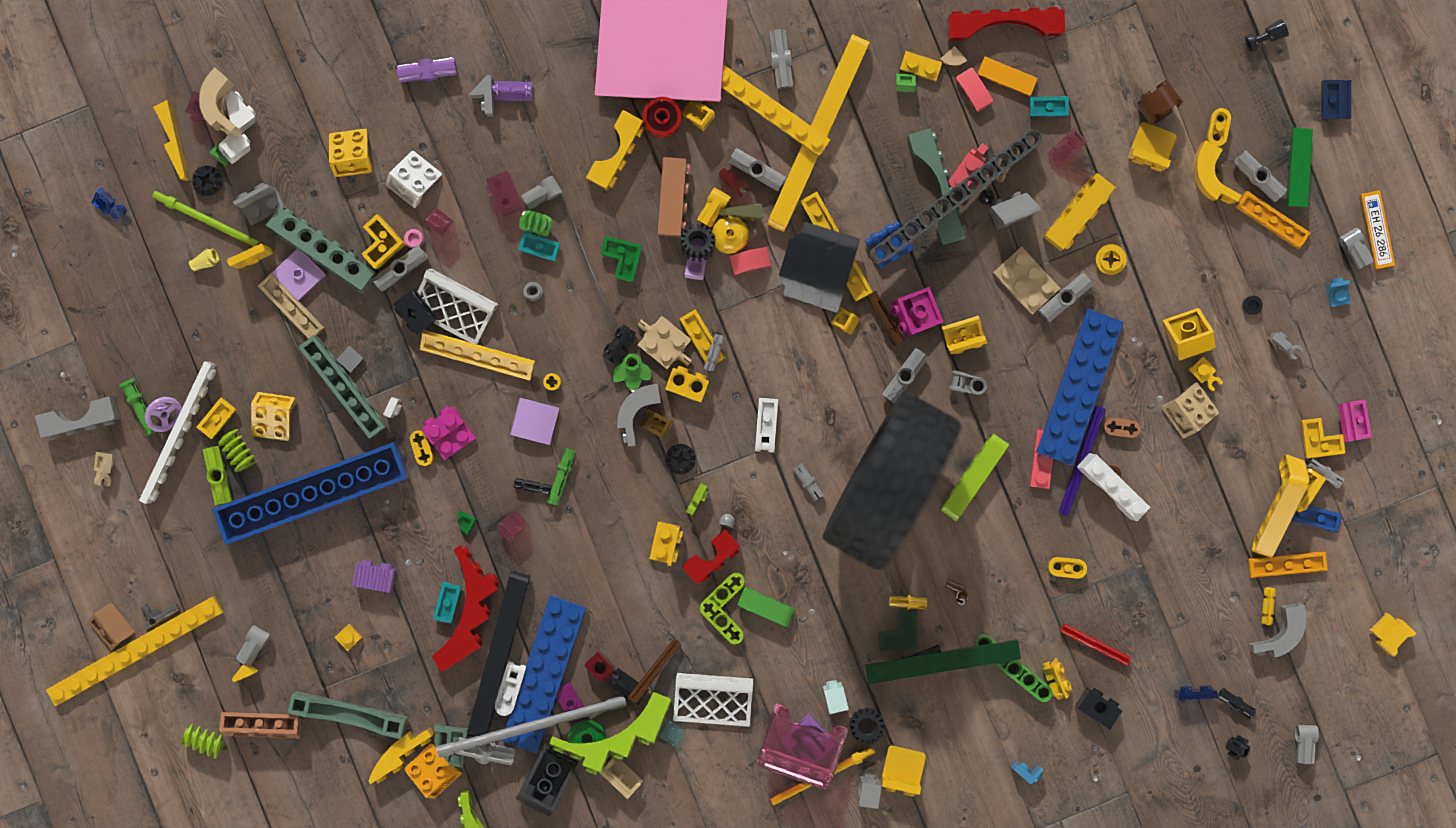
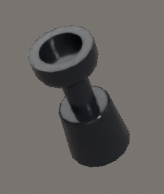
(1272, 33)

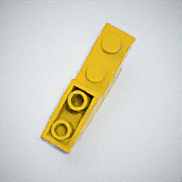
(393, 757)

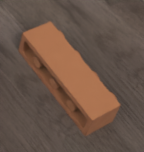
(672, 197)

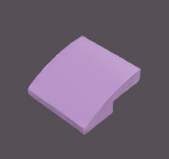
(534, 421)

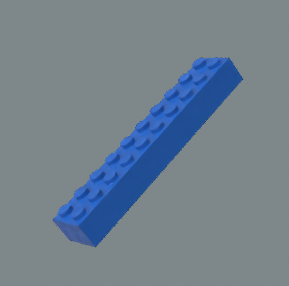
(311, 493)

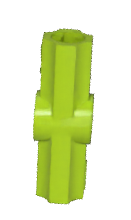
(215, 462)

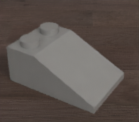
(1013, 210)

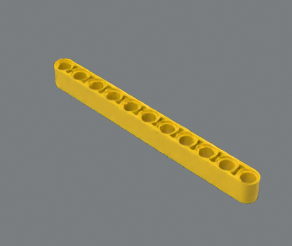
(822, 122)

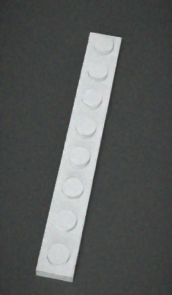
(181, 426)

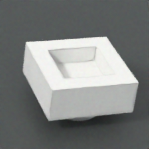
(393, 407)

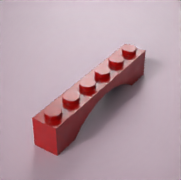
(1045, 22)

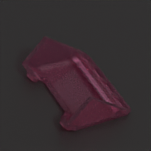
(799, 750)

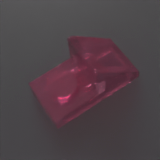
(1067, 147)

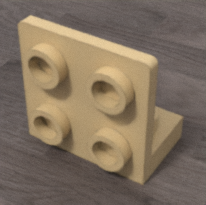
(1190, 410)

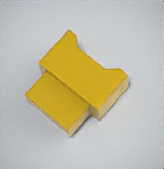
(1391, 633)

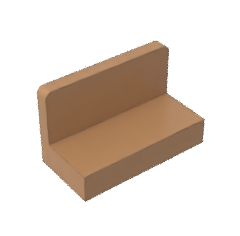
(110, 626)

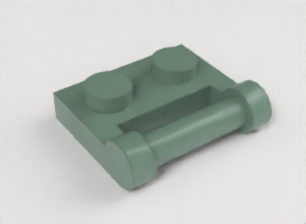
(452, 736)

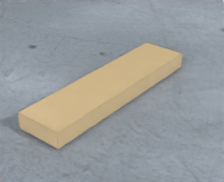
(291, 306)

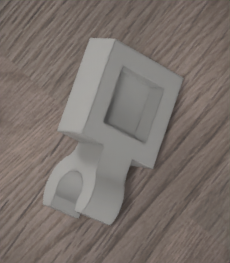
(1281, 341)

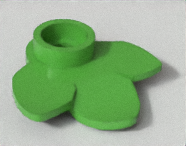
(632, 375)

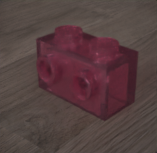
(504, 194)

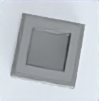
(350, 359)

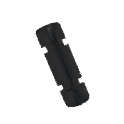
(532, 486)

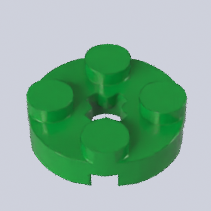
(586, 726)

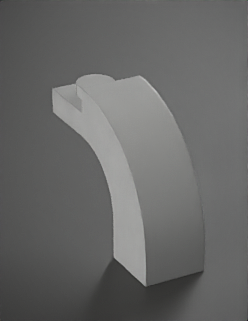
(633, 403)
(1289, 636)

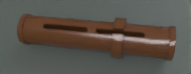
(885, 318)

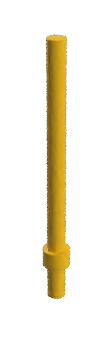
(855, 758)

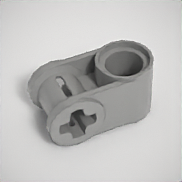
(966, 383)

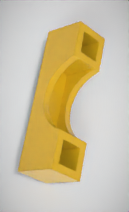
(604, 172)

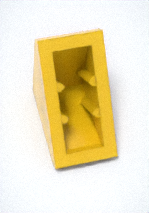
(698, 114)

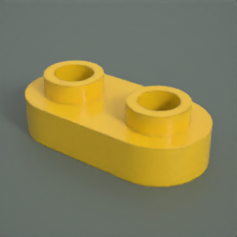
(1219, 128)
(1066, 567)

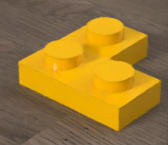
(1316, 443)

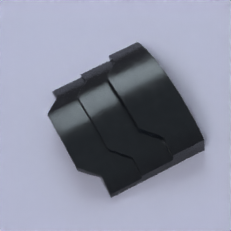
(818, 266)

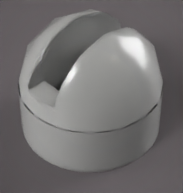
(727, 521)

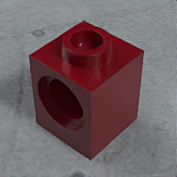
(599, 657)

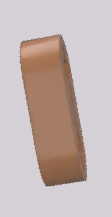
(1120, 432)

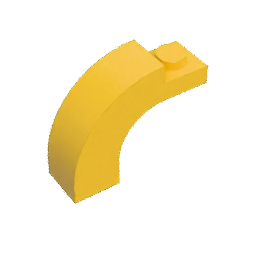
(1205, 175)

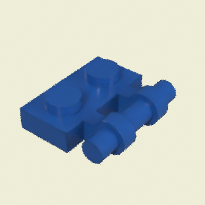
(876, 237)

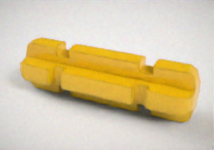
(1268, 606)

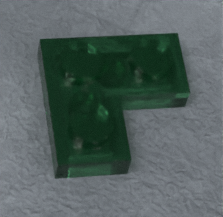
(905, 637)

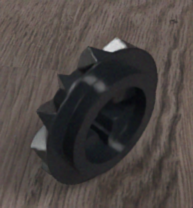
(215, 177)
(686, 466)

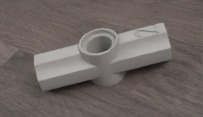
(781, 59)
(746, 162)
(1268, 185)
(390, 276)
(1074, 289)
(912, 365)
(489, 752)

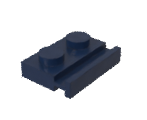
(1336, 99)

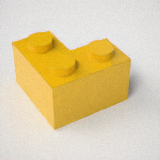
(386, 242)

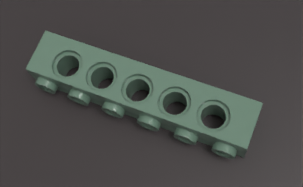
(283, 218)
(343, 387)

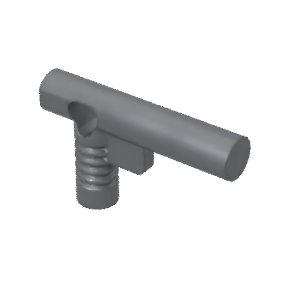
(157, 615)

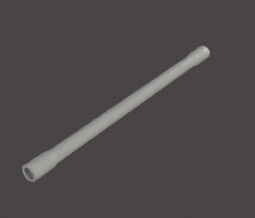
(454, 747)

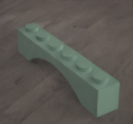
(924, 149)
(334, 710)

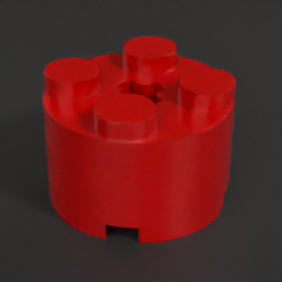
(655, 109)

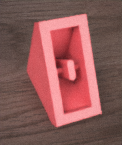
(750, 260)

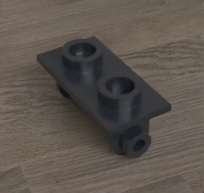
(621, 337)
(624, 684)

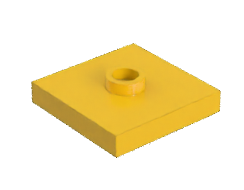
(250, 256)

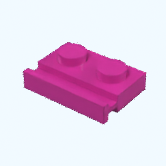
(1354, 420)

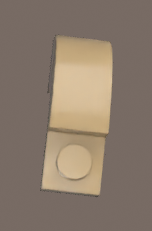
(211, 102)

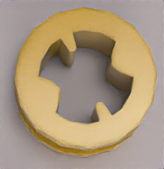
(548, 386)

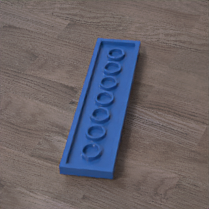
(1079, 387)
(545, 669)

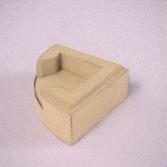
(953, 58)

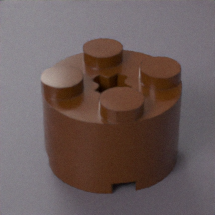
(1159, 103)

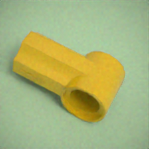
(715, 203)

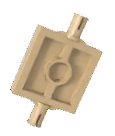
(664, 342)

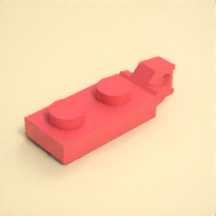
(970, 163)

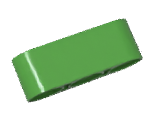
(766, 606)

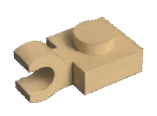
(103, 465)

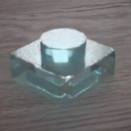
(672, 733)

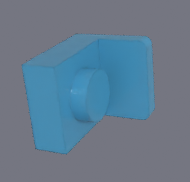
(1338, 292)
(1023, 770)

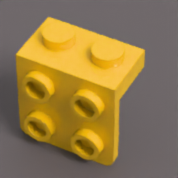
(1152, 147)
(903, 770)

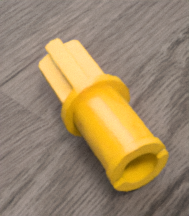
(908, 602)

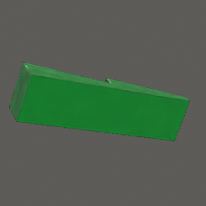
(1299, 170)

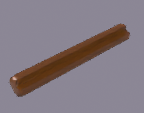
(654, 671)

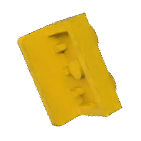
(964, 335)

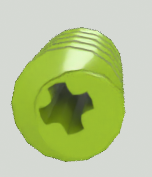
(236, 451)
(202, 741)

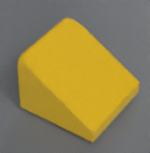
(845, 321)
(243, 672)

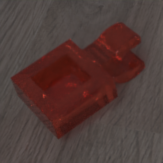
(730, 178)

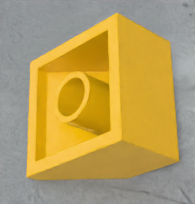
(1189, 334)

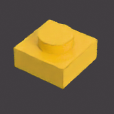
(348, 637)

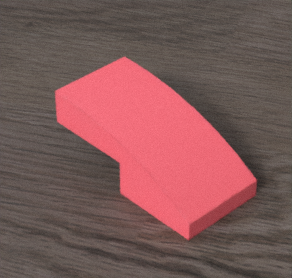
(974, 89)

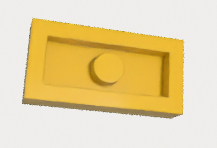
(920, 66)
(216, 418)

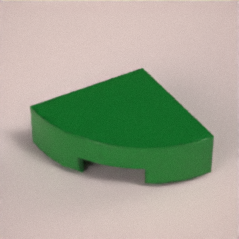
(465, 522)

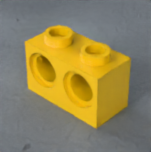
(685, 389)

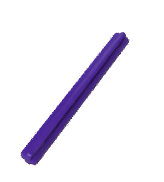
(1086, 448)

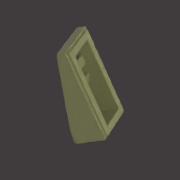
(748, 212)

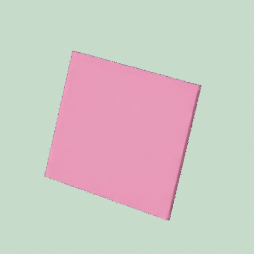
(661, 49)

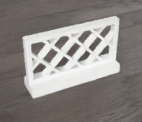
(463, 293)
(717, 684)

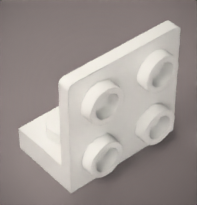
(412, 178)

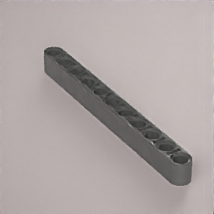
(964, 192)

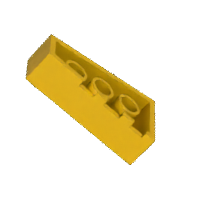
(1079, 211)

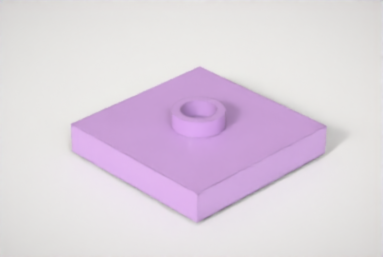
(299, 274)

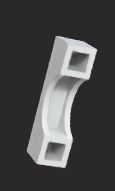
(1125, 498)

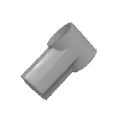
(546, 190)
(1355, 244)
(255, 641)
(1306, 737)

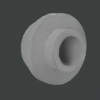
(528, 287)

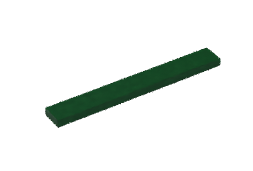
(943, 661)

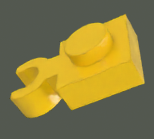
(1203, 371)

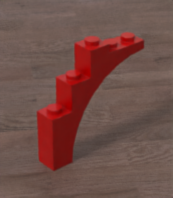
(478, 587)

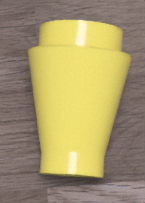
(206, 259)

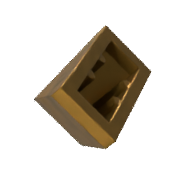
(656, 423)

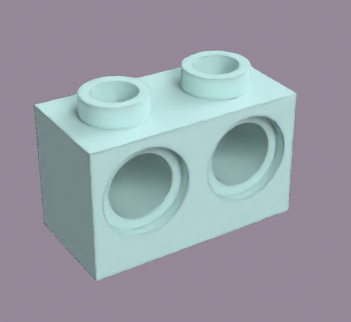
(835, 696)

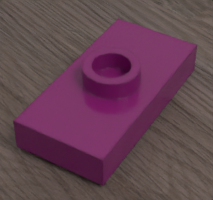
(569, 700)

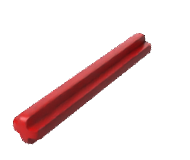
(1095, 644)

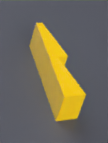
(174, 148)

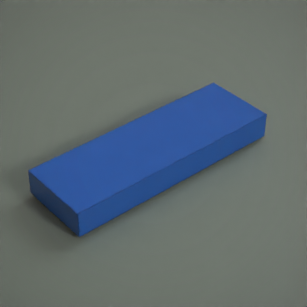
(1318, 518)

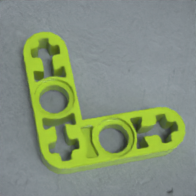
(718, 604)

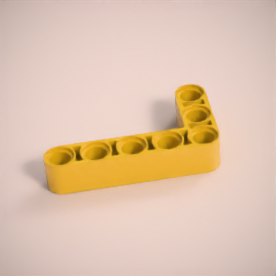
(1293, 486)

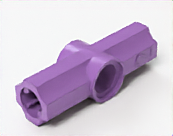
(426, 70)

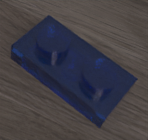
(1203, 692)

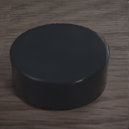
(1252, 305)

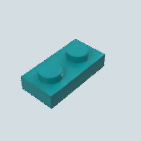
(1049, 106)
(539, 246)
(447, 602)

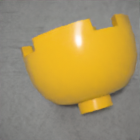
(726, 243)

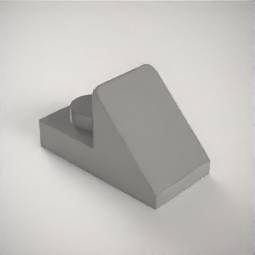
(484, 90)

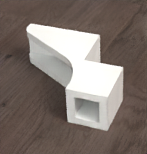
(242, 117)

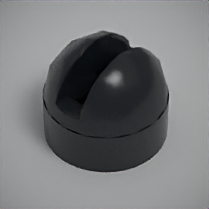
(984, 200)

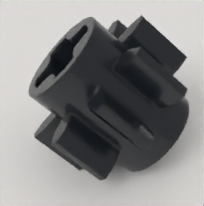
(1238, 747)

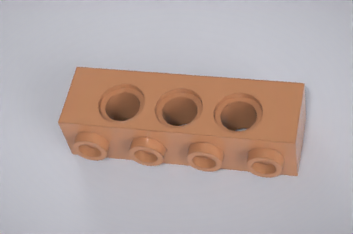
(260, 725)

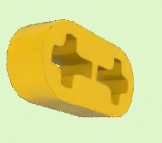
(417, 449)

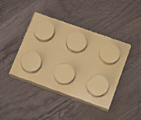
(1026, 280)

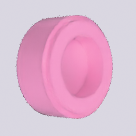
(413, 238)

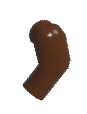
(959, 590)

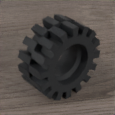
(693, 252)
(867, 714)

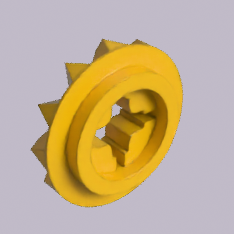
(1117, 253)

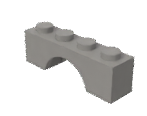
(101, 411)

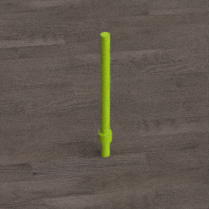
(172, 203)

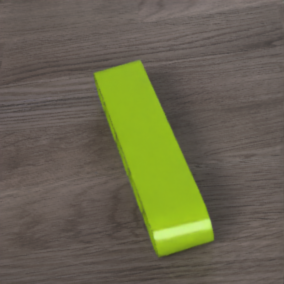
(974, 477)

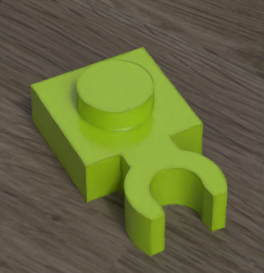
(700, 494)

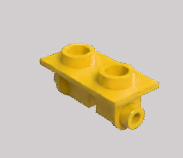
(1055, 671)

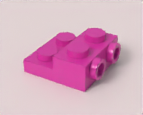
(916, 312)
(448, 432)

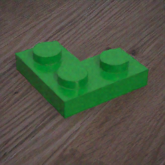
(628, 256)

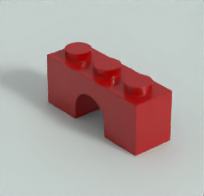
(699, 569)

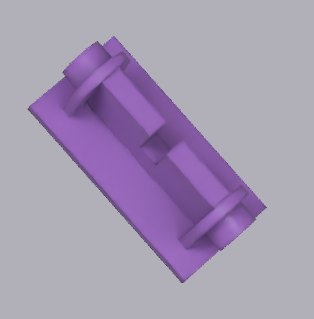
(512, 91)

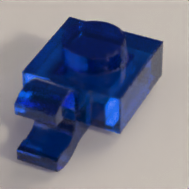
(107, 205)

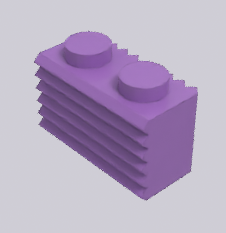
(374, 576)

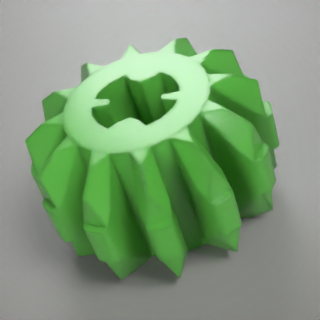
(535, 223)

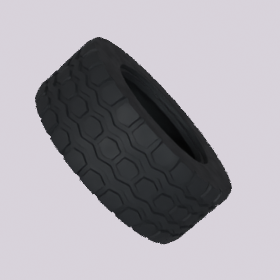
(892, 481)

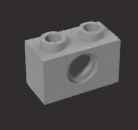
(869, 791)

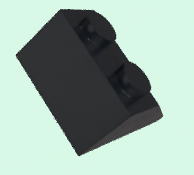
(547, 780)

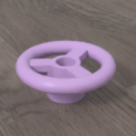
(161, 411)

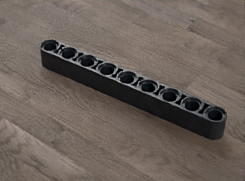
(498, 654)

